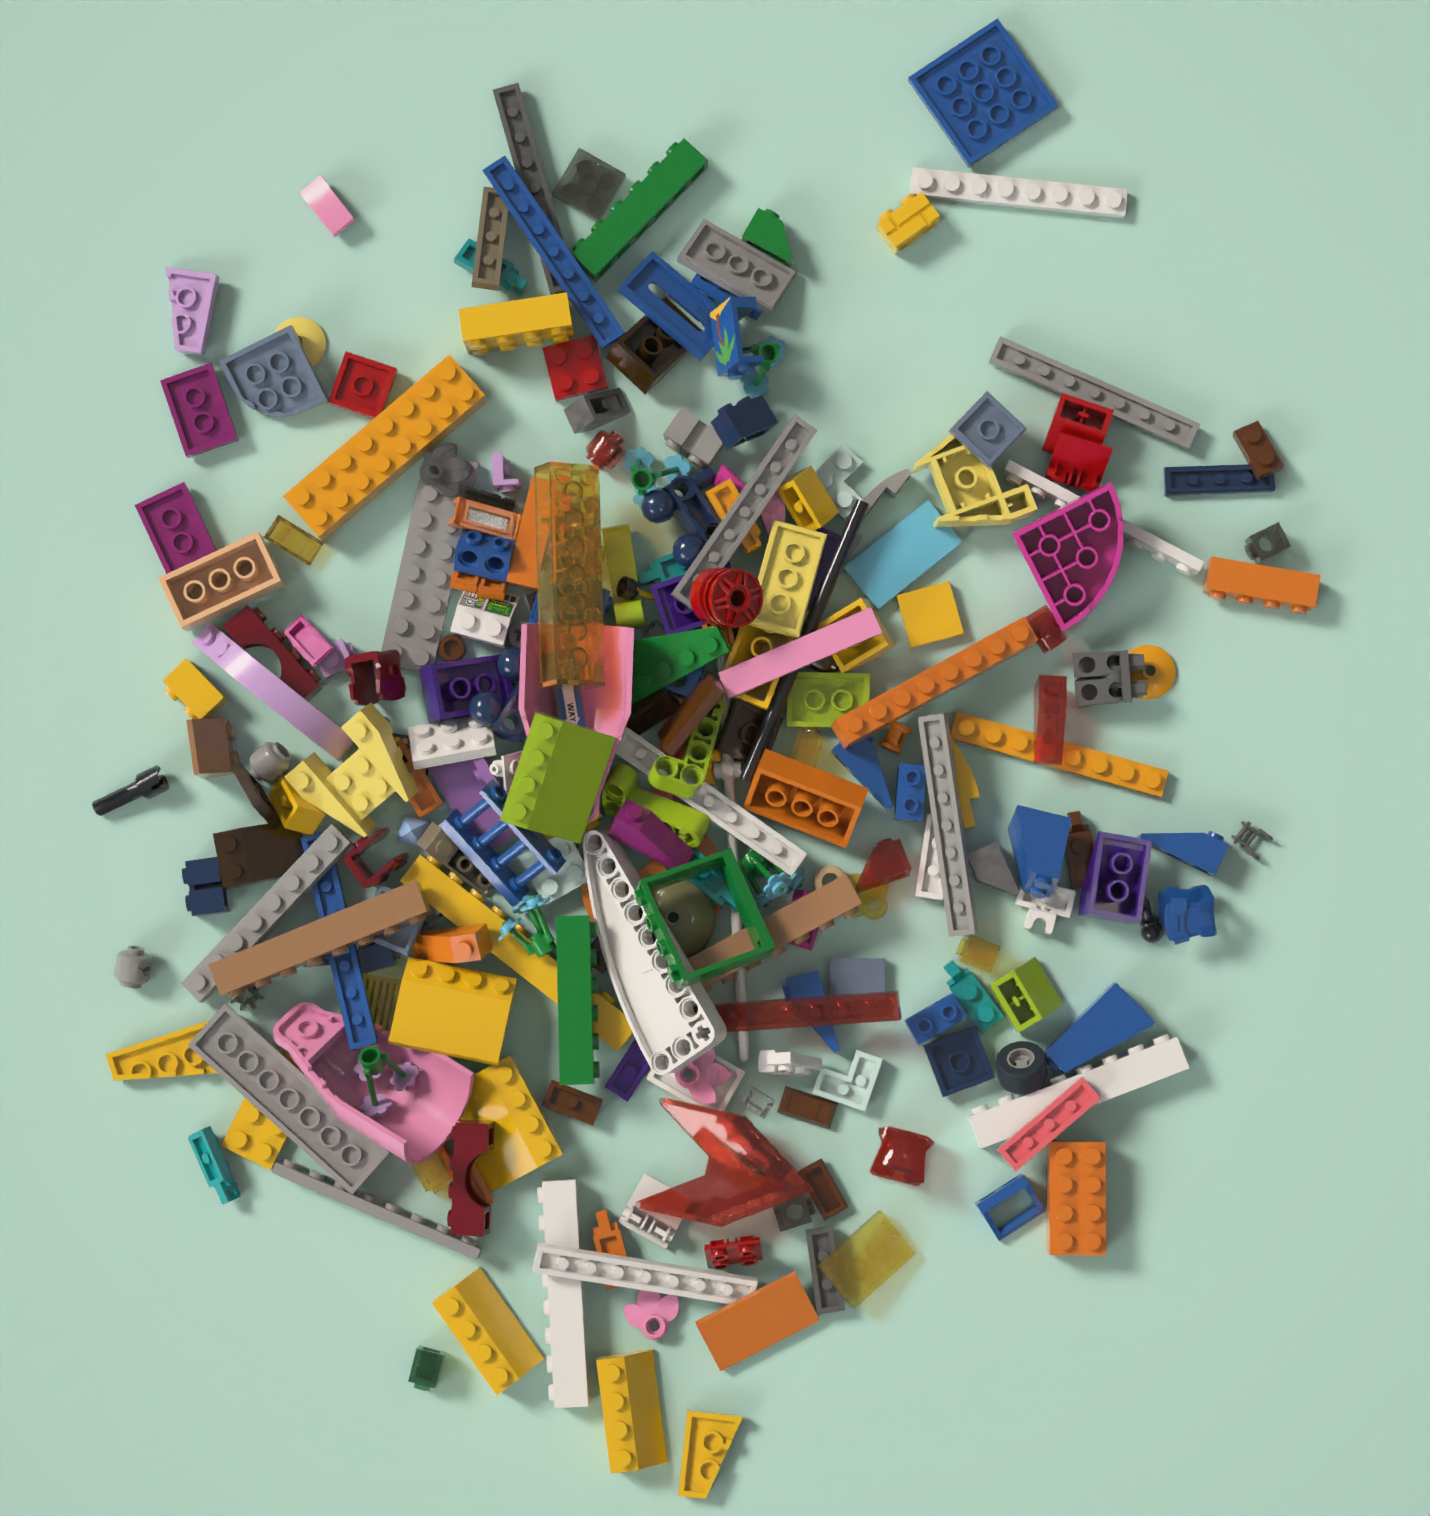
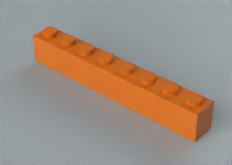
(934, 682)

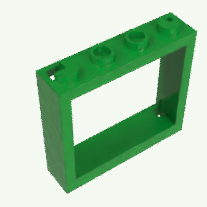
(742, 897)

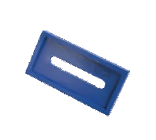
(658, 272)

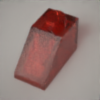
(885, 865)

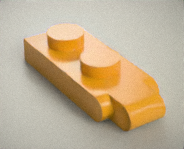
(722, 498)

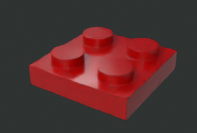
(575, 368)
(362, 385)

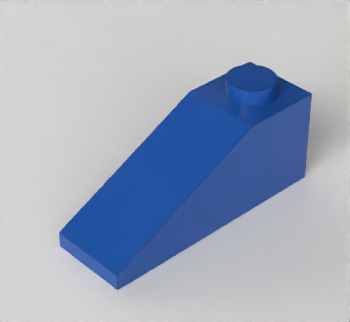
(864, 765)
(1194, 849)
(809, 986)

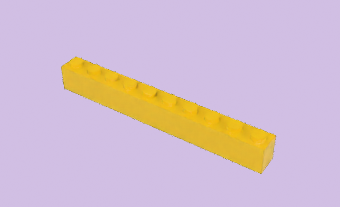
(467, 908)

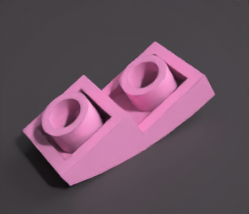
(327, 206)

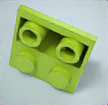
(1025, 995)

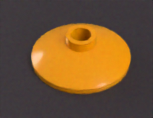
(1164, 671)

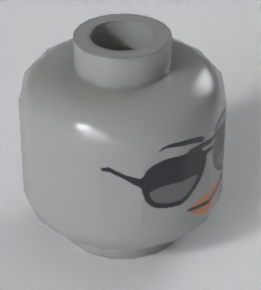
(133, 967)

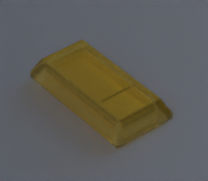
(294, 540)

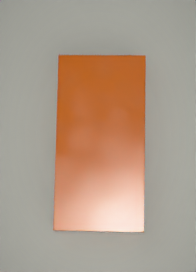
(757, 1321)

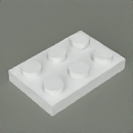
(449, 742)
(723, 1092)

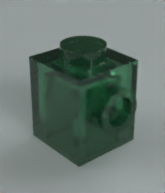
(426, 1368)

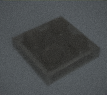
(589, 184)

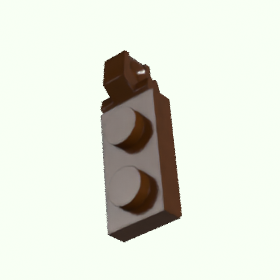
(1078, 849)

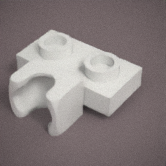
(1046, 908)
(785, 1062)

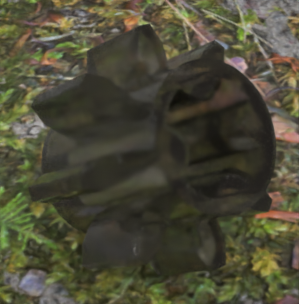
(251, 1001)

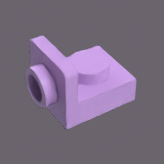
(500, 469)
(335, 661)

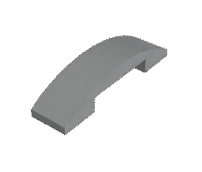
(892, 486)

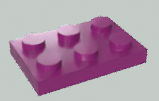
(199, 410)
(175, 527)

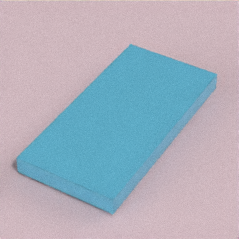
(902, 555)

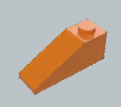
(453, 944)

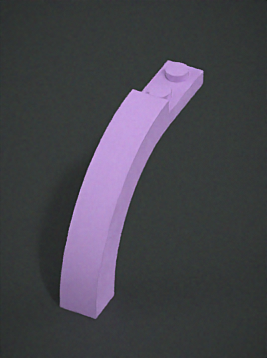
(273, 691)

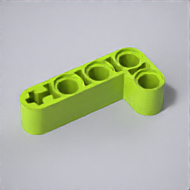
(622, 563)
(688, 766)
(682, 820)

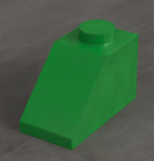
(769, 236)

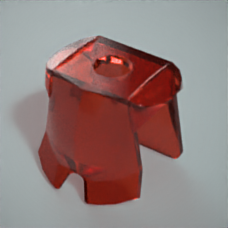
(901, 1155)

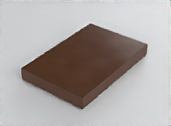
(690, 713)

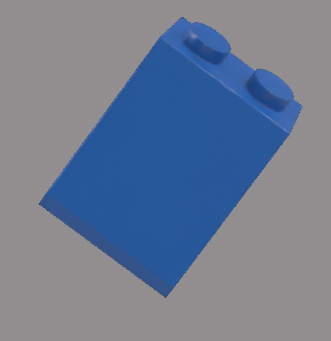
(1038, 848)

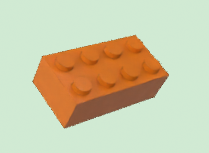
(805, 798)
(1076, 1197)

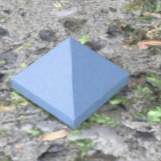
(411, 830)

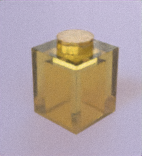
(807, 746)
(977, 953)
(432, 1173)

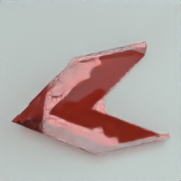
(741, 1171)

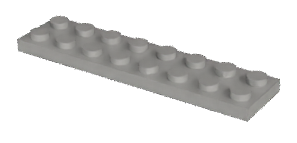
(424, 576)
(286, 1097)

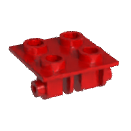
(1078, 462)
(723, 1255)

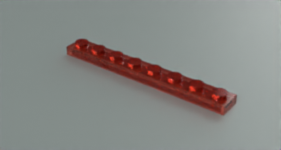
(809, 1011)

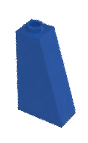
(1100, 1027)

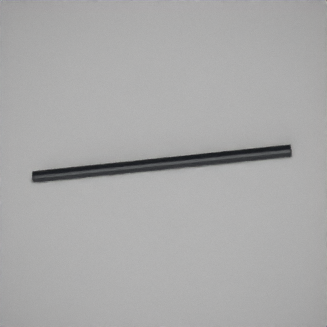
(810, 625)

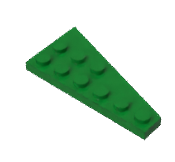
(671, 657)

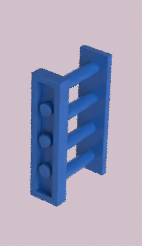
(484, 857)

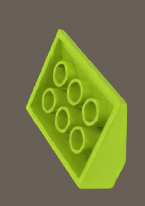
(557, 778)

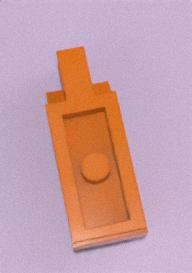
(608, 1237)

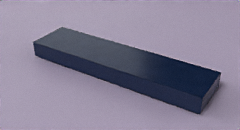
(1214, 480)

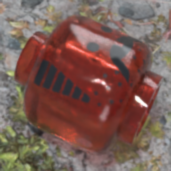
(606, 449)

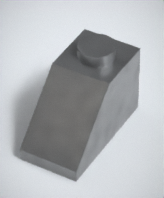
(596, 410)
(991, 869)

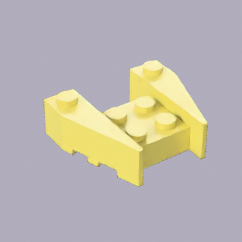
(971, 489)
(362, 779)

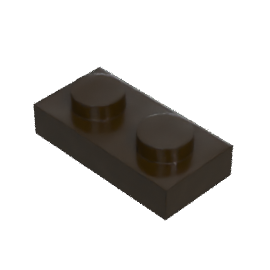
(652, 711)

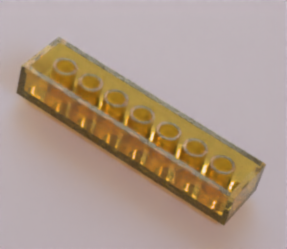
(569, 576)

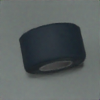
(1021, 1067)

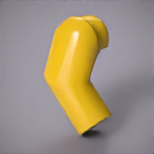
(715, 757)

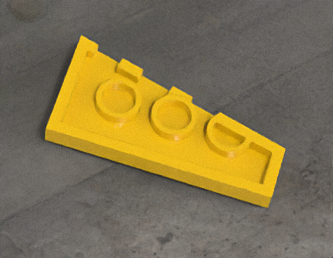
(160, 1057)

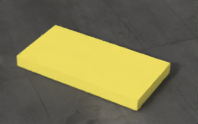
(788, 577)

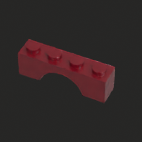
(250, 631)
(469, 1212)

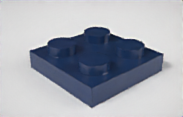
(958, 1061)

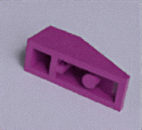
(649, 835)

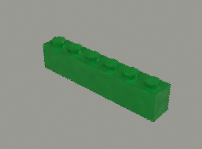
(639, 209)
(575, 1000)

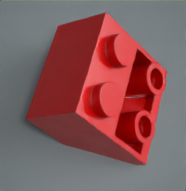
(1078, 419)

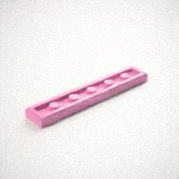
(800, 653)

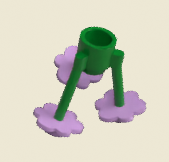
(369, 1067)

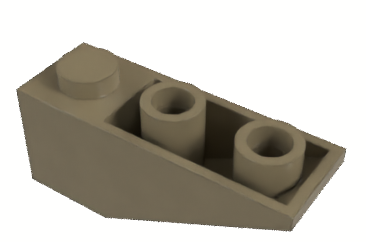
(444, 850)

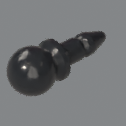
(1151, 929)

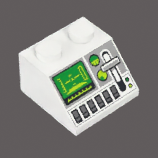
(485, 619)

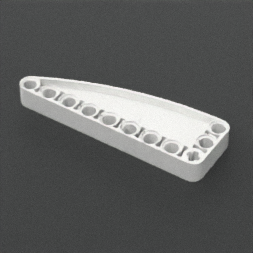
(652, 1003)

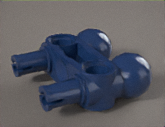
(691, 513)
(488, 708)

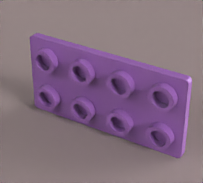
(461, 787)

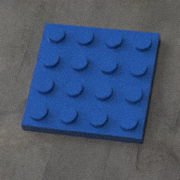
(983, 93)

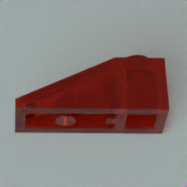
(1049, 719)

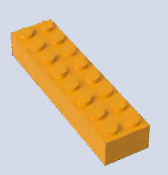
(385, 448)

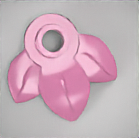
(706, 1077)
(652, 1307)

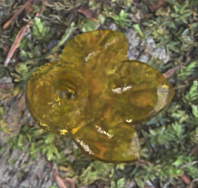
(876, 894)

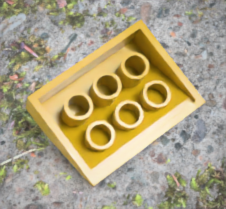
(453, 1011)
(521, 1130)

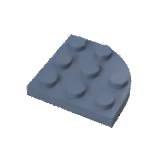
(275, 375)

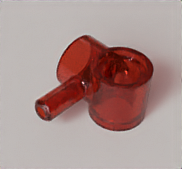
(1046, 629)

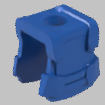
(1187, 912)

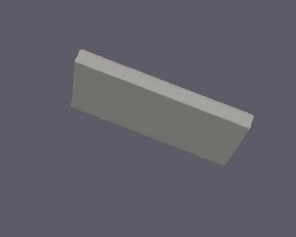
(736, 266)

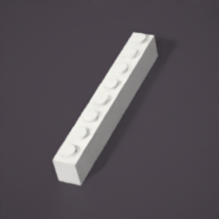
(1108, 1080)
(564, 1299)

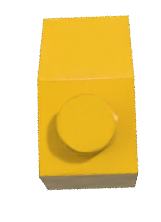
(293, 809)

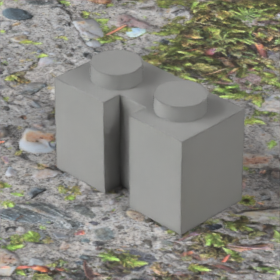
(693, 438)

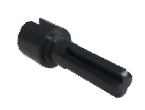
(146, 784)

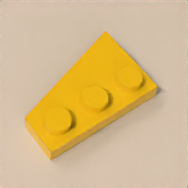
(704, 1448)

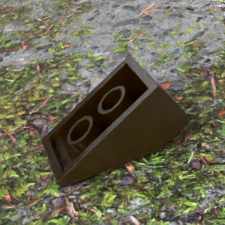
(647, 352)
(256, 854)

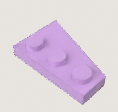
(192, 307)

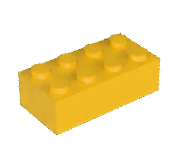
(516, 324)

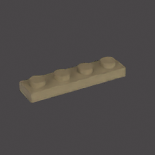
(490, 241)

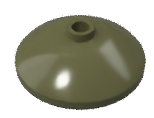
(695, 914)

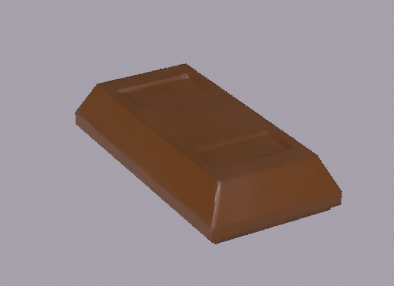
(807, 1107)
(826, 1193)

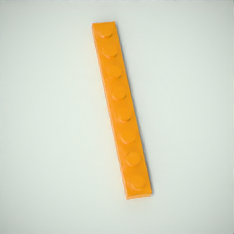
(1075, 758)

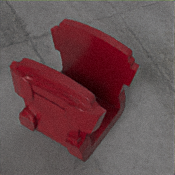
(364, 686)
(359, 867)

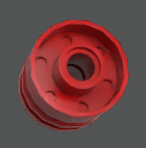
(726, 597)

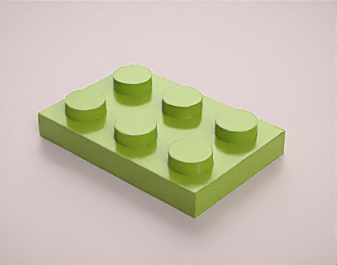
(823, 697)

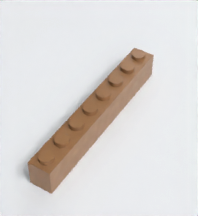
(784, 926)
(319, 939)

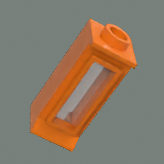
(485, 519)

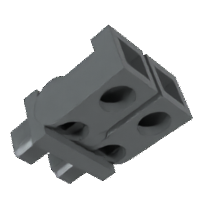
(1115, 680)

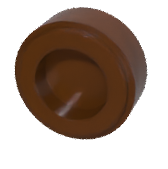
(452, 648)

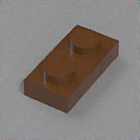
(1258, 450)
(572, 1102)

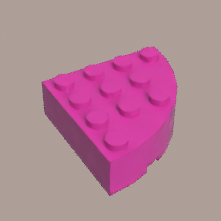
(1075, 552)

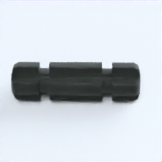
(488, 498)

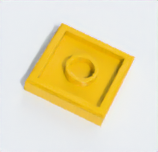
(929, 614)

